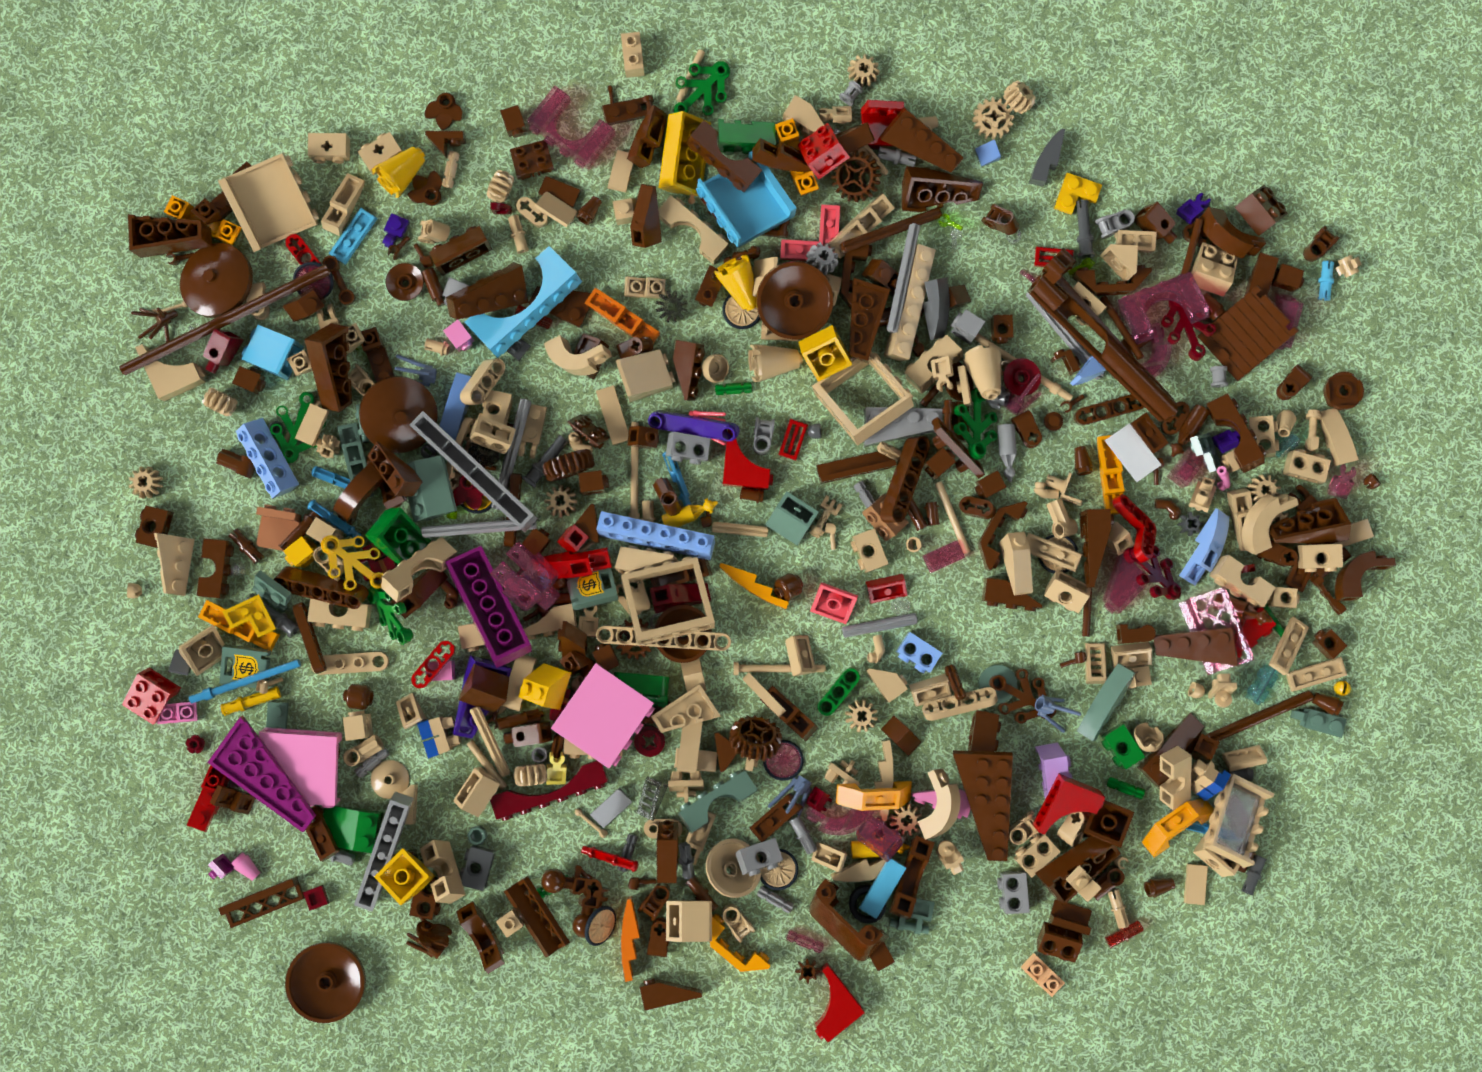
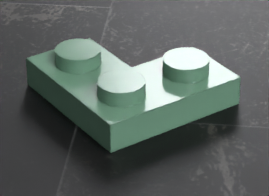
(1205, 446)

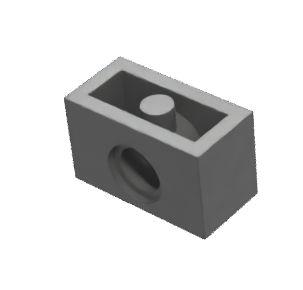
(474, 879)

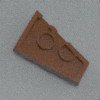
(571, 309)

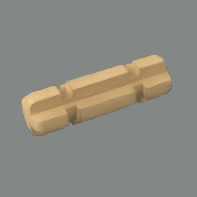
(450, 169)
(889, 450)

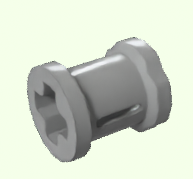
(846, 97)
(1219, 376)

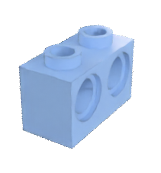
(921, 648)

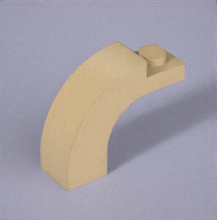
(576, 364)
(1258, 520)
(946, 808)

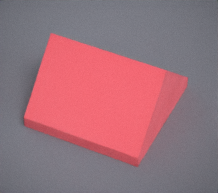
(833, 603)

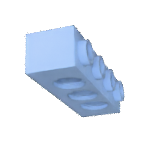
(275, 470)

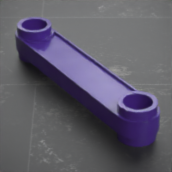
(693, 425)

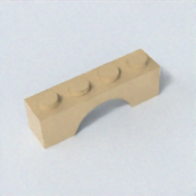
(675, 214)
(399, 581)

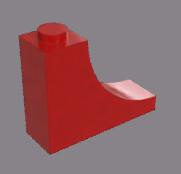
(741, 471)
(1066, 798)
(840, 1010)

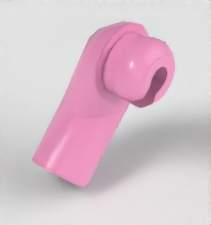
(1225, 479)

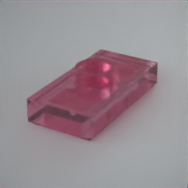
(943, 556)

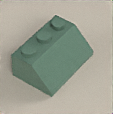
(435, 494)

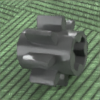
(1001, 400)
(1195, 525)

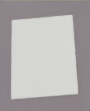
(1133, 452)

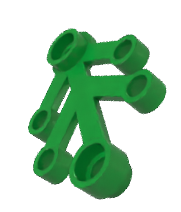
(704, 86)
(293, 429)
(976, 447)
(387, 616)

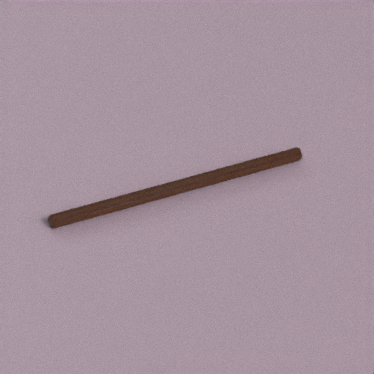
(224, 320)

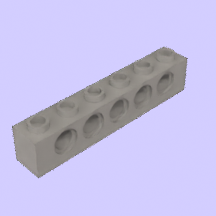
(383, 849)

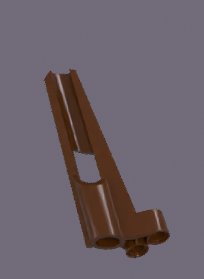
(1063, 301)

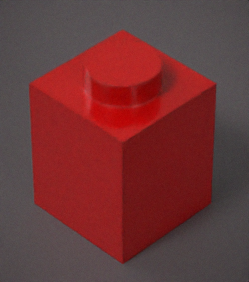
(572, 539)

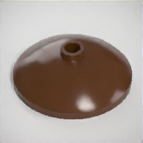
(677, 615)

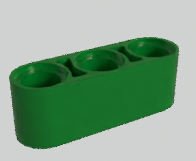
(645, 683)
(847, 687)

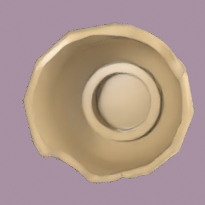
(715, 368)
(1148, 738)

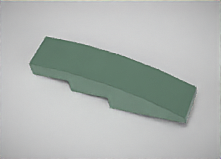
(352, 449)
(1106, 701)

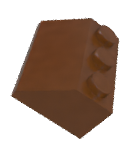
(460, 250)

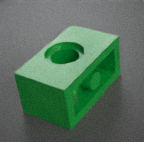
(1132, 752)

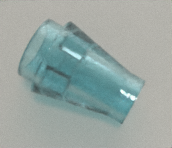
(1287, 444)

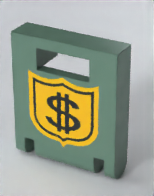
(589, 590)
(245, 663)

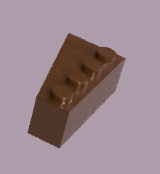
(918, 139)
(164, 235)
(495, 292)
(330, 367)
(1090, 854)

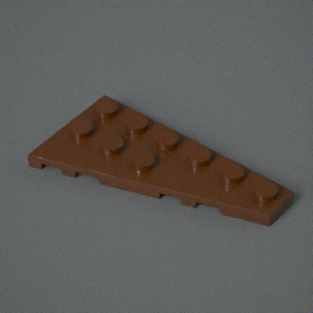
(988, 791)

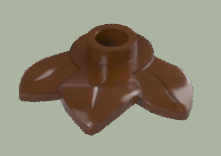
(444, 113)
(424, 187)
(432, 933)

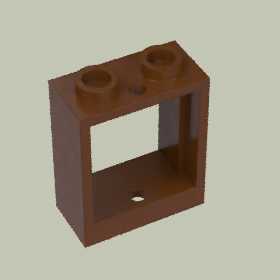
(667, 852)

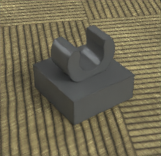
(518, 349)

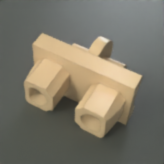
(1203, 494)
(1222, 690)
(834, 771)
(687, 787)
(950, 856)

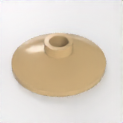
(398, 774)

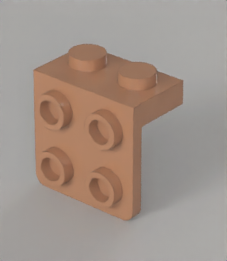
(275, 525)

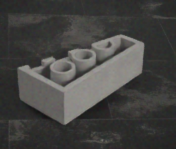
(911, 423)

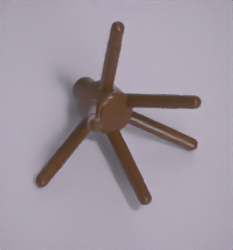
(162, 318)

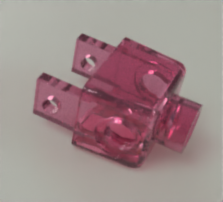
(532, 581)

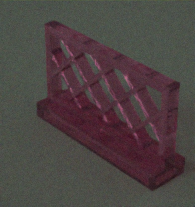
(1195, 622)

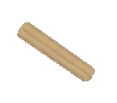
(740, 529)

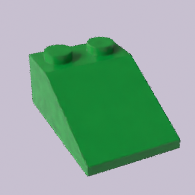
(397, 535)
(353, 827)

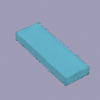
(353, 236)
(882, 888)

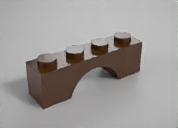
(739, 172)
(1225, 413)
(907, 887)

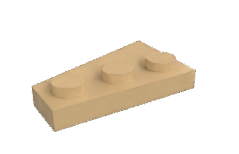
(175, 562)
(686, 710)

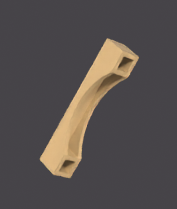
(900, 344)
(471, 639)

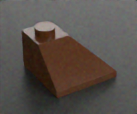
(1110, 823)

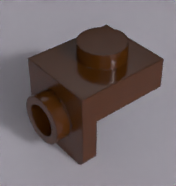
(1071, 362)

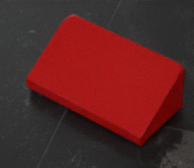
(886, 588)

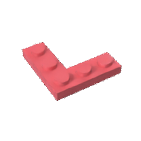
(829, 228)

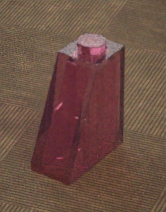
(1292, 309)
(1121, 585)

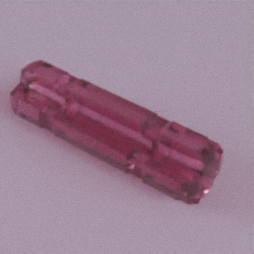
(805, 941)

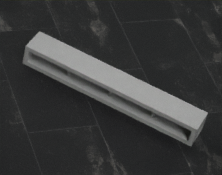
(473, 471)

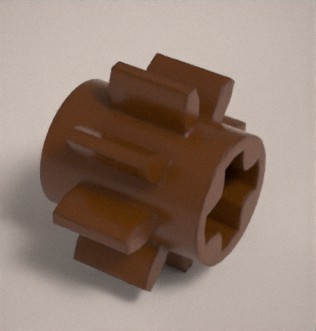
(807, 964)

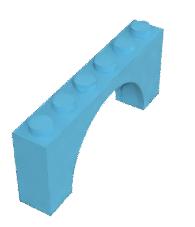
(557, 283)

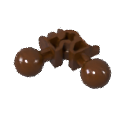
(555, 880)

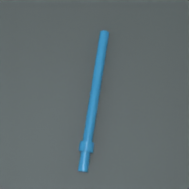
(210, 693)

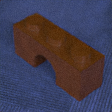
(216, 585)

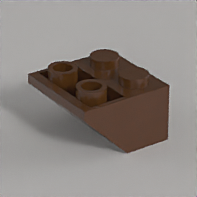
(1261, 210)

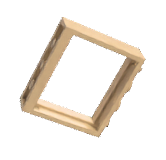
(859, 435)
(674, 630)

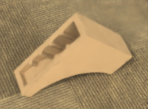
(172, 380)

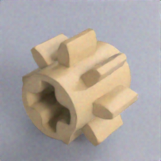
(1348, 266)
(328, 446)

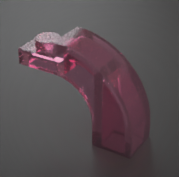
(1160, 352)
(839, 825)

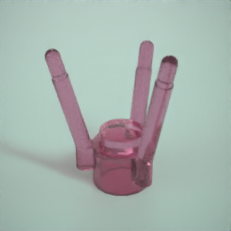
(1016, 405)

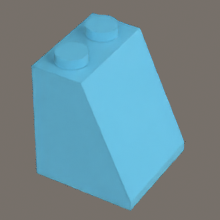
(270, 351)

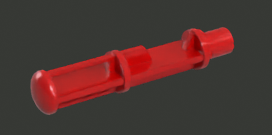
(610, 858)

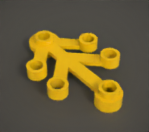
(350, 560)

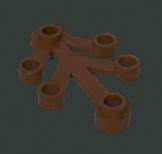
(1026, 697)

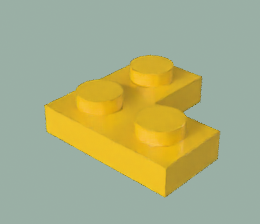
(1074, 188)
(253, 611)

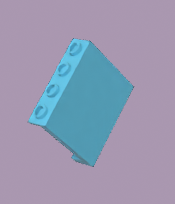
(748, 212)

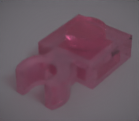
(1342, 485)

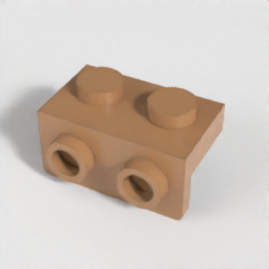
(885, 530)

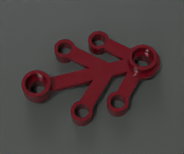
(1188, 327)
(1170, 589)

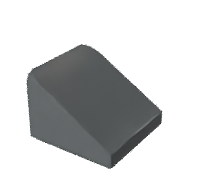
(179, 665)

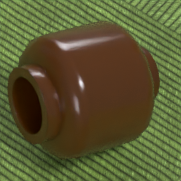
(788, 587)
(358, 696)

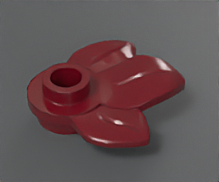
(467, 494)

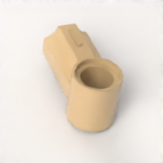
(1062, 524)
(363, 750)

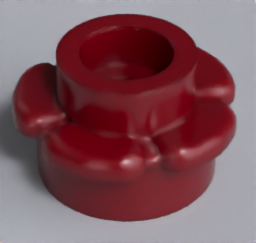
(190, 744)

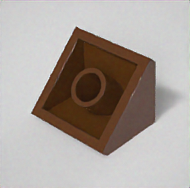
(485, 689)

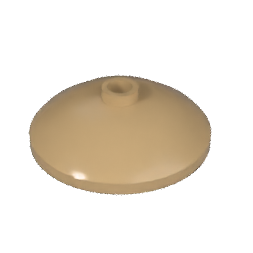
(723, 857)

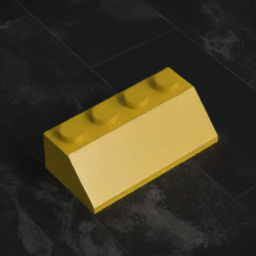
(680, 164)

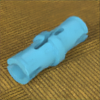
(1326, 280)

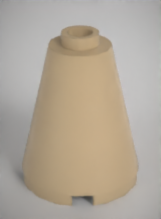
(772, 361)
(985, 370)

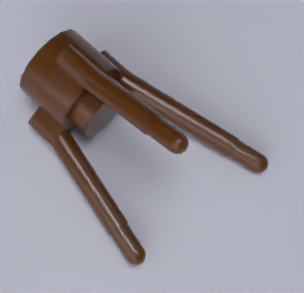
(433, 951)

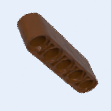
(905, 479)
(321, 587)

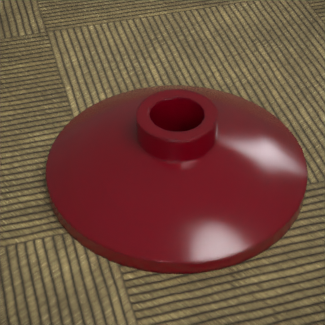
(1024, 368)

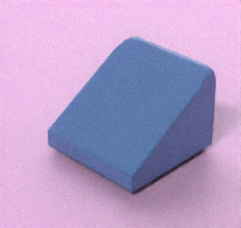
(988, 153)

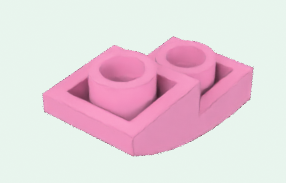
(178, 713)

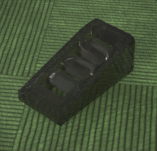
(649, 784)

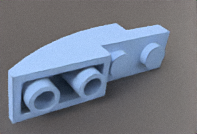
(1210, 546)

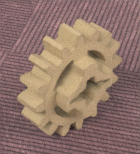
(994, 110)

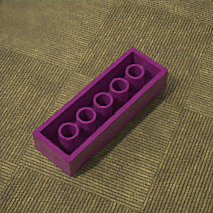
(488, 607)

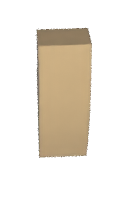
(342, 204)
(1337, 437)
(1239, 505)
(859, 871)

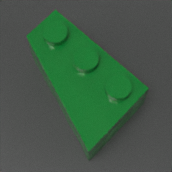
(743, 137)

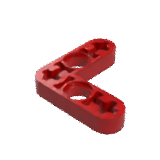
(1142, 523)

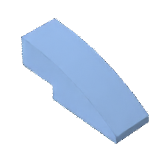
(1088, 372)

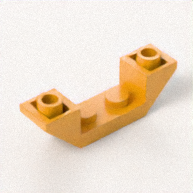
(803, 181)
(221, 230)
(874, 799)
(1175, 822)
(756, 961)

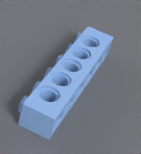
(655, 535)

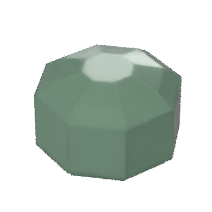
(477, 835)

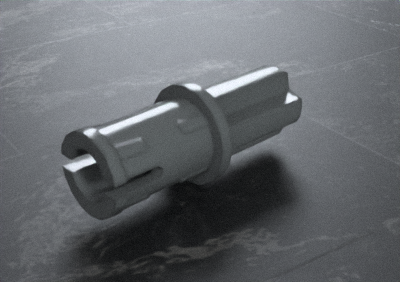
(686, 860)

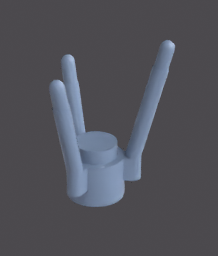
(427, 375)
(1046, 705)
(801, 786)

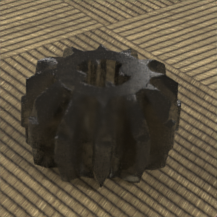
(664, 306)
(483, 455)

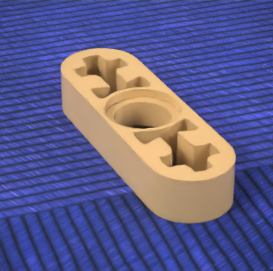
(767, 698)

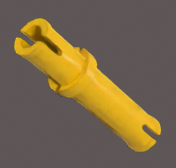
(243, 703)

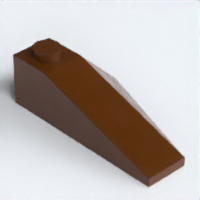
(930, 187)
(1319, 524)
(1095, 528)

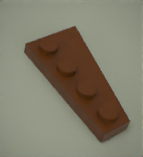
(866, 314)
(1201, 645)

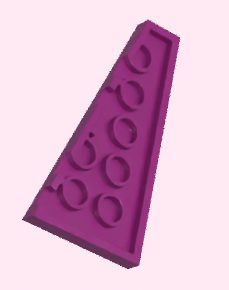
(253, 768)

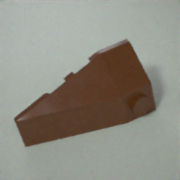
(1184, 735)

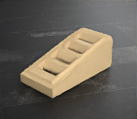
(1088, 663)

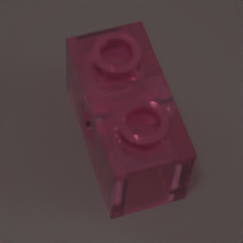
(883, 847)

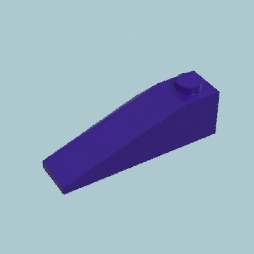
(465, 724)

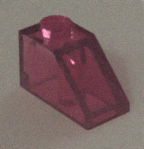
(1185, 468)

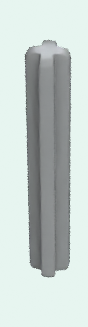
(879, 625)

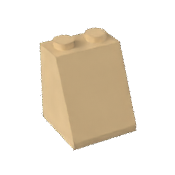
(645, 374)

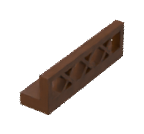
(854, 467)
(256, 897)
(535, 915)

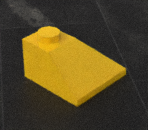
(404, 876)

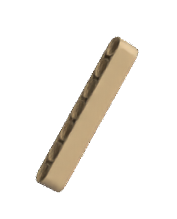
(672, 643)

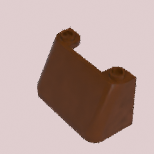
(858, 944)

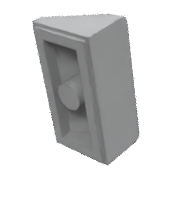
(611, 807)

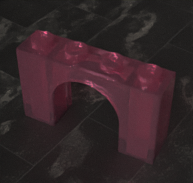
(583, 151)
(1180, 289)

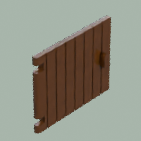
(1248, 333)

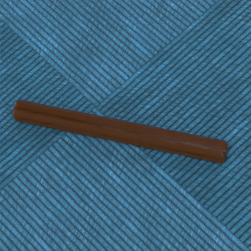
(890, 230)
(1261, 716)

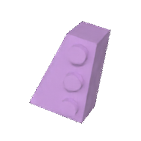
(1052, 761)

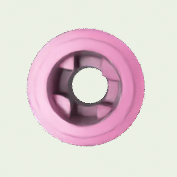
(245, 866)

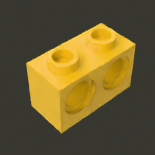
(301, 552)

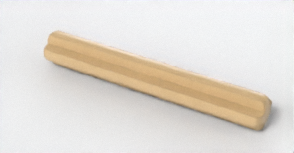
(490, 741)

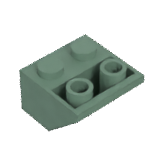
(791, 518)

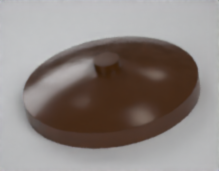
(216, 280)
(794, 300)
(391, 408)
(325, 982)

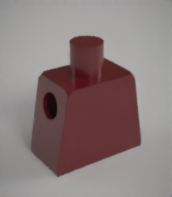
(221, 349)

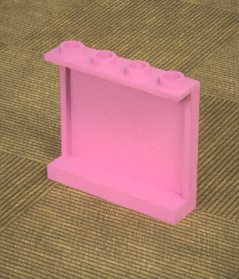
(603, 716)
(308, 761)

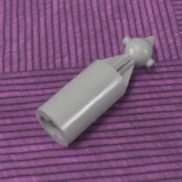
(1007, 448)

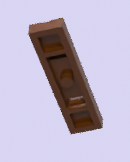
(946, 437)

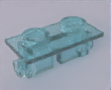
(1265, 677)

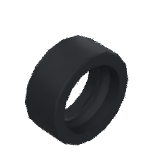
(852, 905)

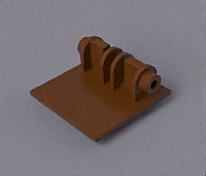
(531, 159)
(583, 425)

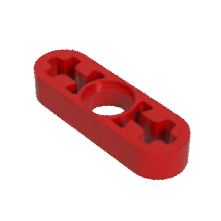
(302, 244)
(419, 672)

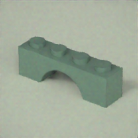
(696, 814)

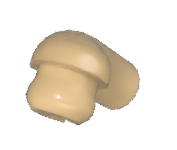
(576, 442)
(878, 651)

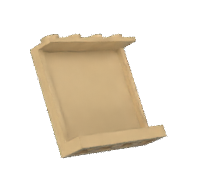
(269, 201)

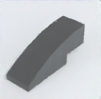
(1047, 160)
(937, 307)

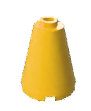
(399, 170)
(739, 281)

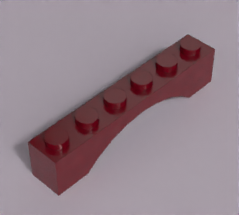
(512, 802)

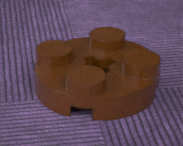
(1350, 383)

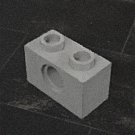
(769, 851)

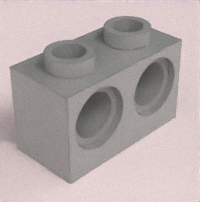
(966, 326)
(688, 443)
(1019, 891)

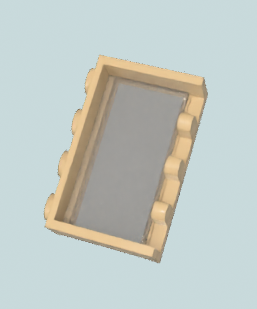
(1237, 820)

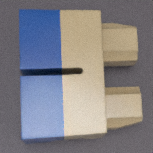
(439, 727)
(1206, 780)

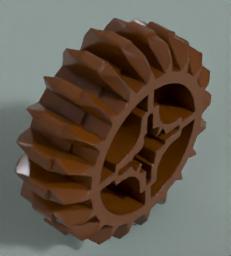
(861, 182)
(568, 465)
(755, 738)

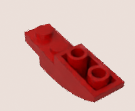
(581, 563)
(204, 810)

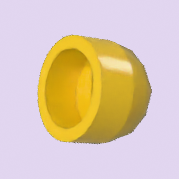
(1340, 687)

